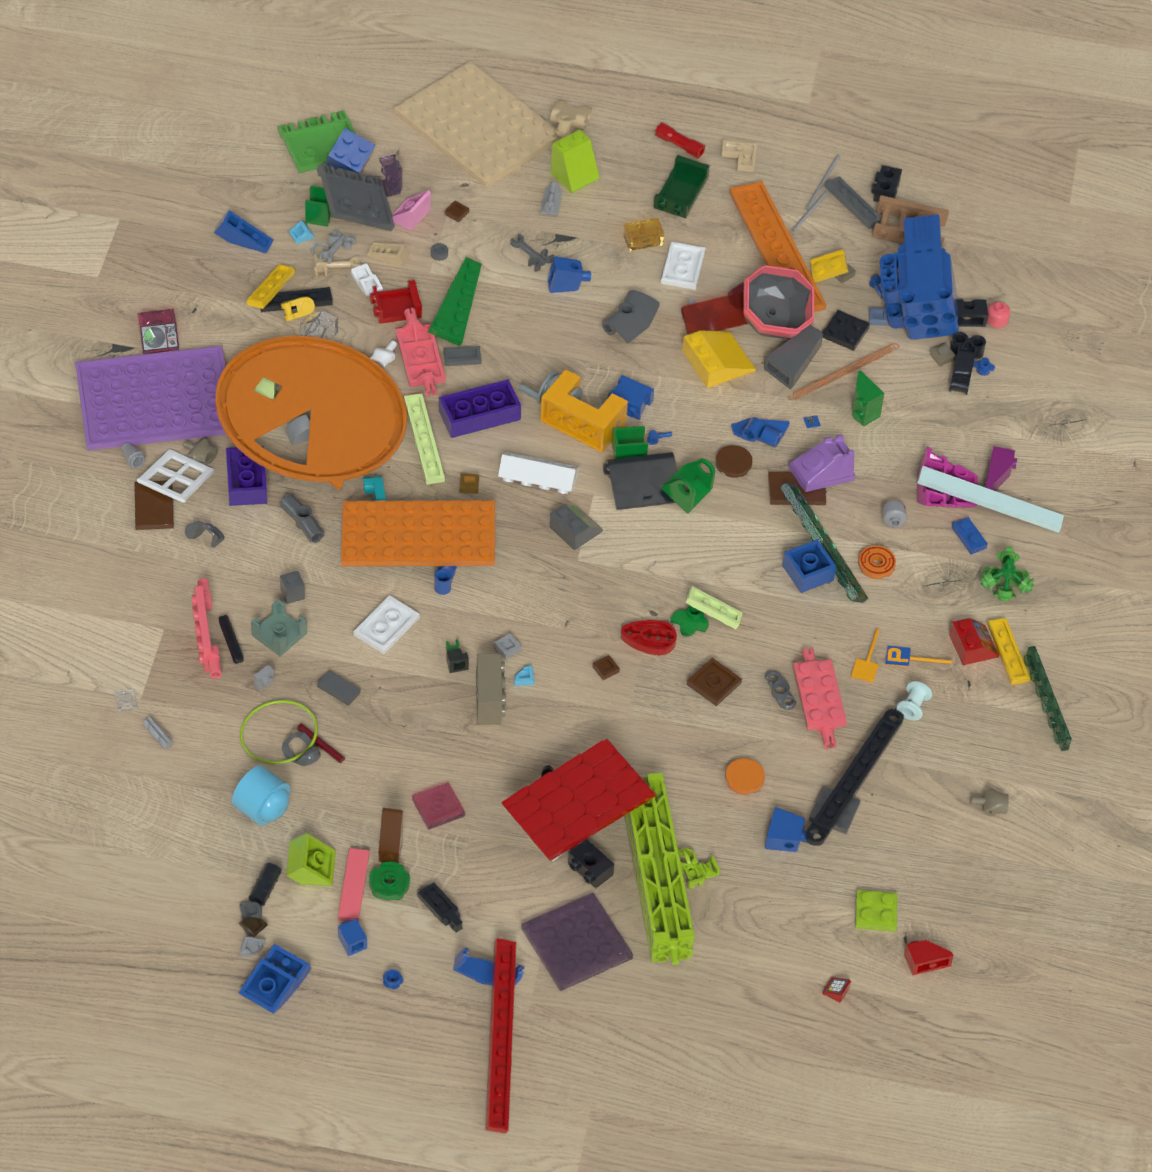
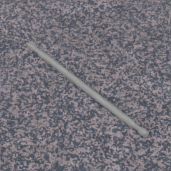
(822, 182)
(810, 211)

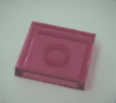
(438, 805)

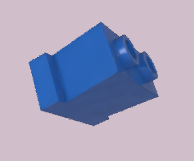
(635, 393)

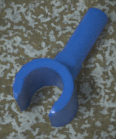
(874, 283)
(654, 436)

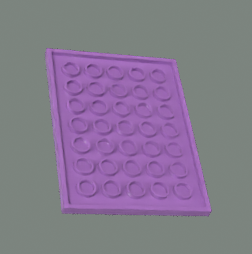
(150, 397)

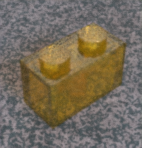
(643, 234)

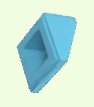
(301, 232)

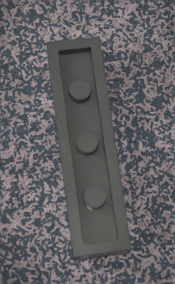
(853, 202)

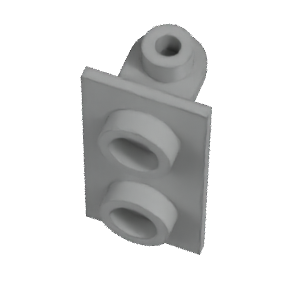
(551, 199)

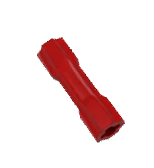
(669, 134)

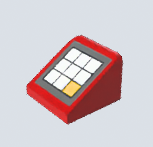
(837, 988)

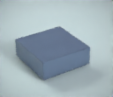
(878, 316)

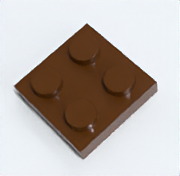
(714, 681)

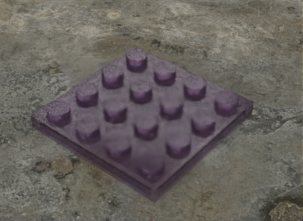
(577, 941)

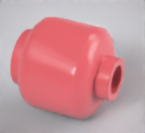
(998, 314)

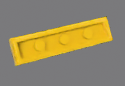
(270, 286)
(1008, 651)

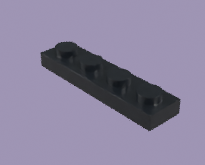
(320, 297)

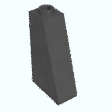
(794, 356)

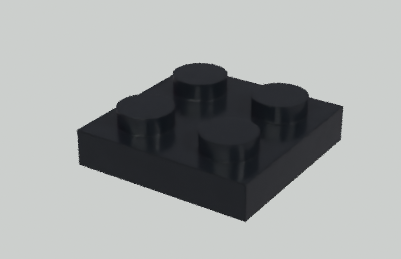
(846, 330)

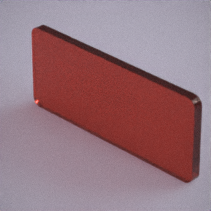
(715, 314)

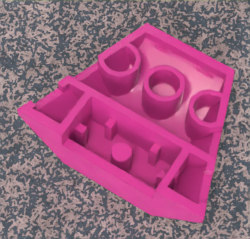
(932, 497)

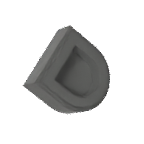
(251, 910)

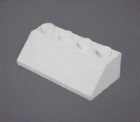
(538, 471)

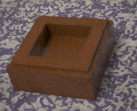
(456, 211)
(606, 667)

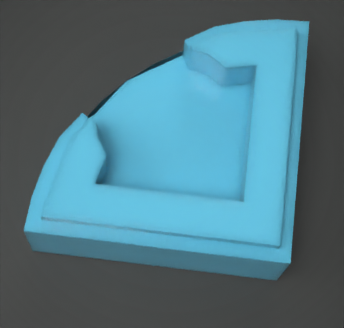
(525, 676)

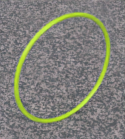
(274, 702)

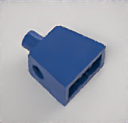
(566, 275)
(785, 831)

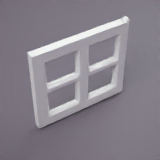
(193, 485)

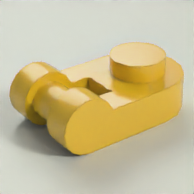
(304, 307)

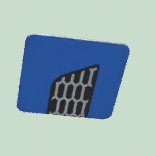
(812, 421)

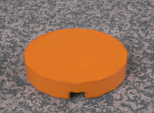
(745, 776)

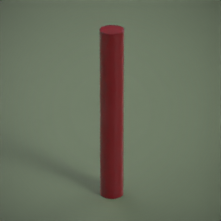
(322, 744)

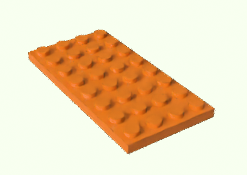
(418, 533)

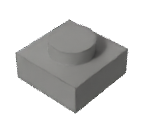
(507, 646)
(264, 678)

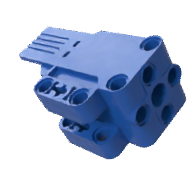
(925, 289)

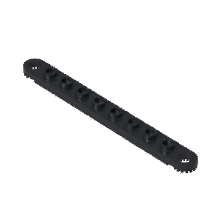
(854, 777)

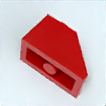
(926, 957)

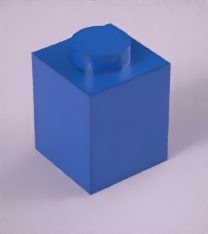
(352, 937)

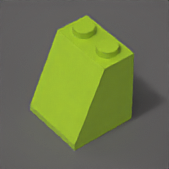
(574, 161)

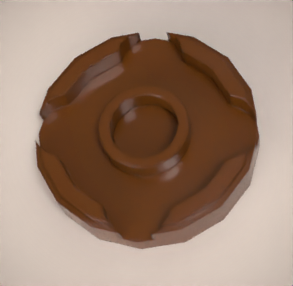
(734, 461)

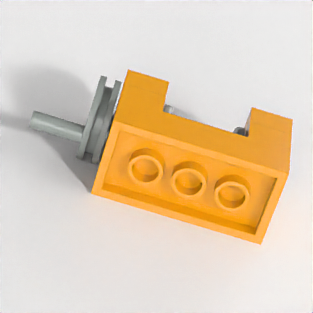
(565, 411)

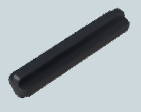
(231, 639)

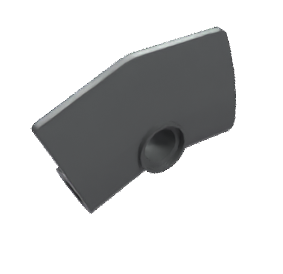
(632, 316)

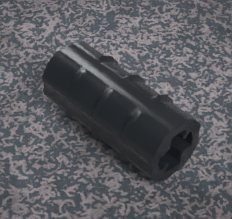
(265, 884)

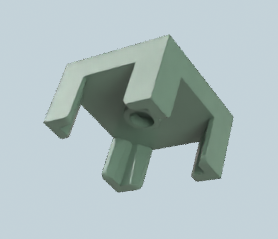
(279, 630)

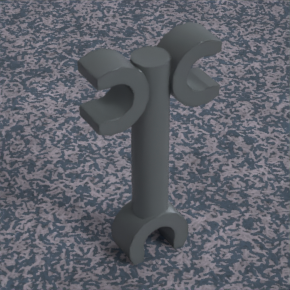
(536, 259)

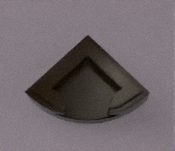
(253, 926)

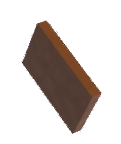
(776, 495)
(153, 508)

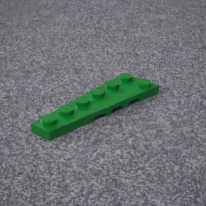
(455, 309)

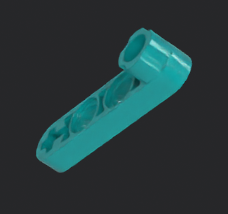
(376, 486)

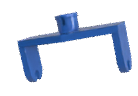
(479, 969)

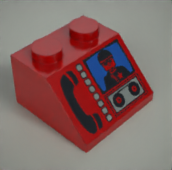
(972, 641)

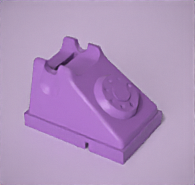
(824, 465)

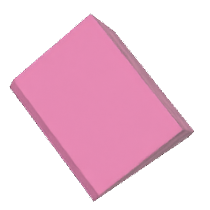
(412, 210)

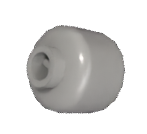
(894, 514)

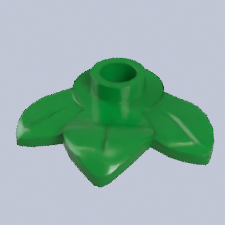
(690, 623)

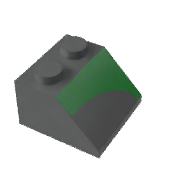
(573, 525)

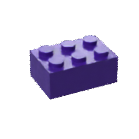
(245, 479)

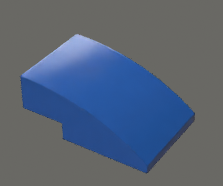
(275, 979)

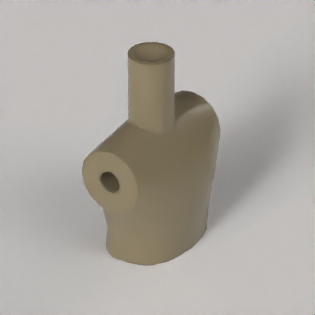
(202, 451)
(992, 802)

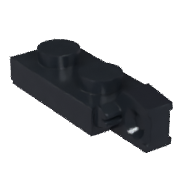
(441, 906)

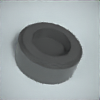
(439, 252)

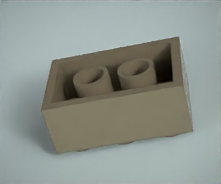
(490, 689)

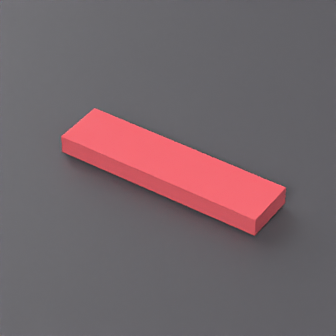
(353, 884)

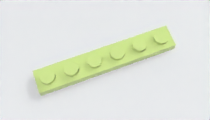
(424, 439)

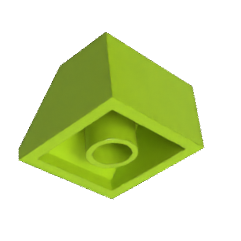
(310, 861)

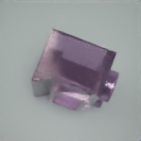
(393, 173)

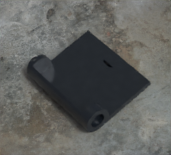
(639, 479)

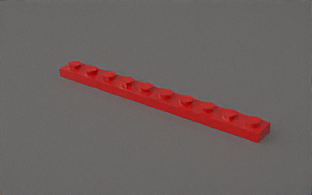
(501, 1036)

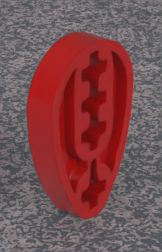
(650, 645)

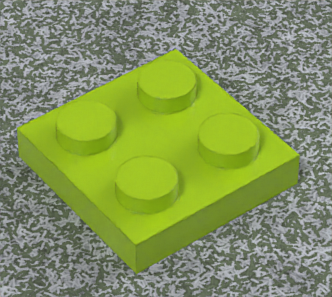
(876, 910)

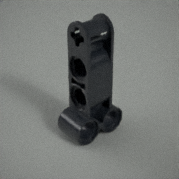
(966, 350)

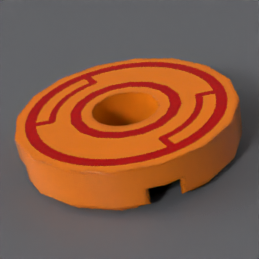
(880, 554)

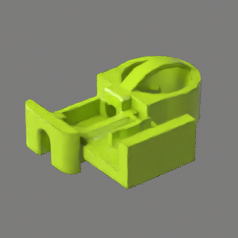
(697, 873)

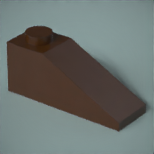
(391, 835)

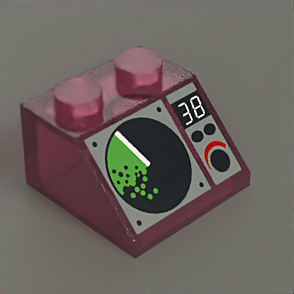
(158, 331)

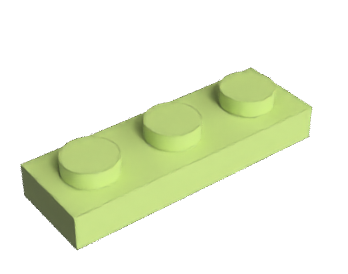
(714, 607)

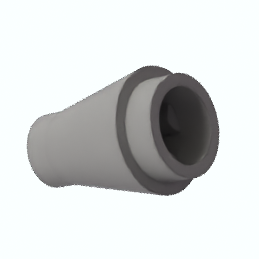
(133, 456)

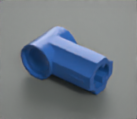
(444, 579)

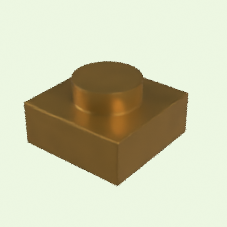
(469, 483)

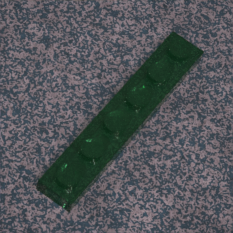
(1048, 699)

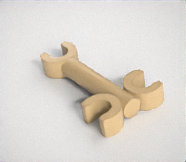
(323, 266)

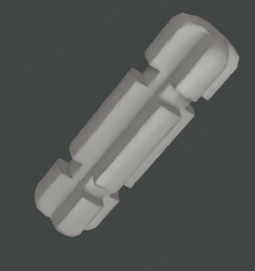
(157, 732)

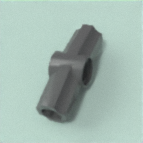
(303, 516)

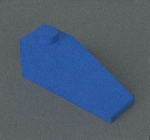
(241, 233)

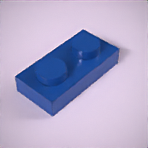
(969, 535)

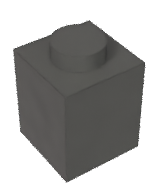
(292, 587)

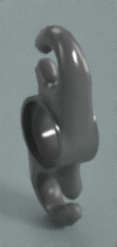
(780, 697)

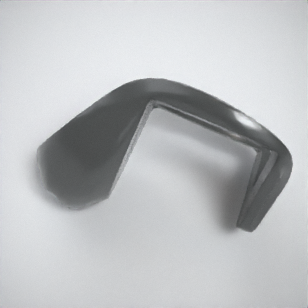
(197, 528)
(308, 757)

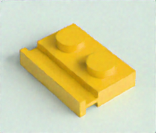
(829, 265)

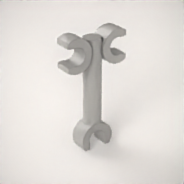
(337, 240)

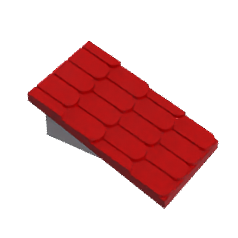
(578, 799)

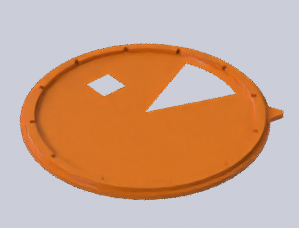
(352, 401)

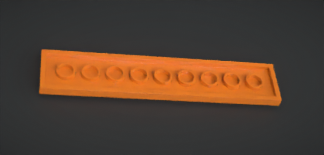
(771, 233)

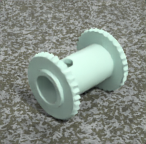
(917, 693)

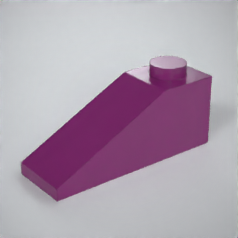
(1000, 467)

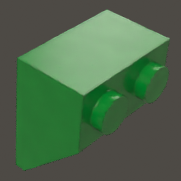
(867, 400)

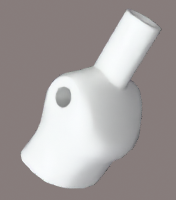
(384, 356)

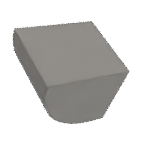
(298, 430)

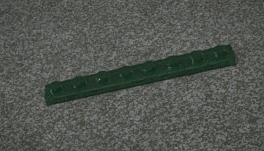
(817, 531)

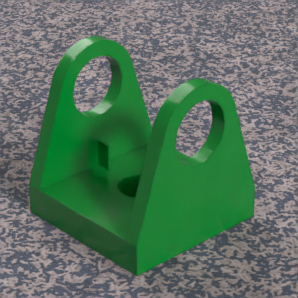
(697, 481)

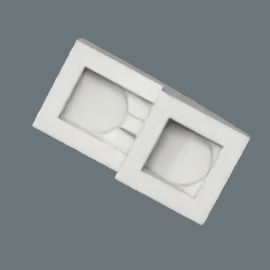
(365, 279)

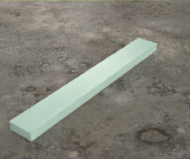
(990, 499)

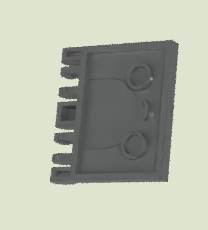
(356, 197)

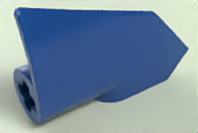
(763, 430)

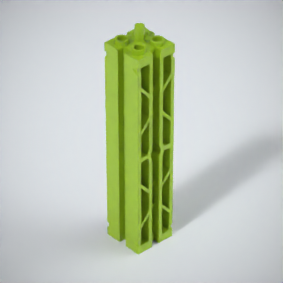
(660, 877)

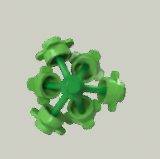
(1017, 577)

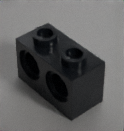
(887, 182)

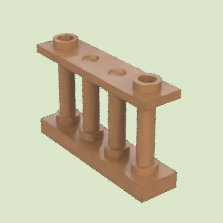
(903, 210)

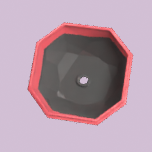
(784, 295)

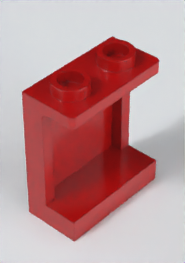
(391, 304)

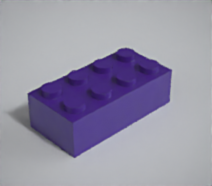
(479, 408)

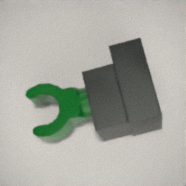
(456, 659)

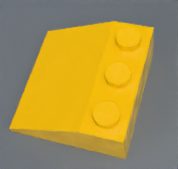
(716, 356)

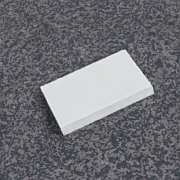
(683, 265)
(386, 624)

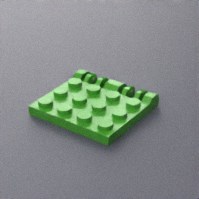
(313, 143)

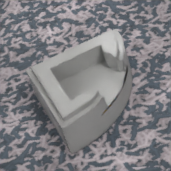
(251, 946)

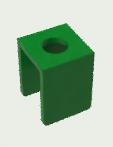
(317, 208)
(629, 442)

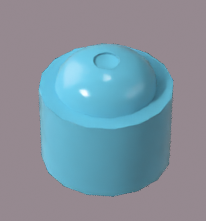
(261, 795)

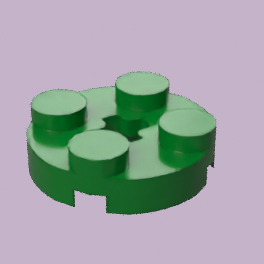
(389, 891)

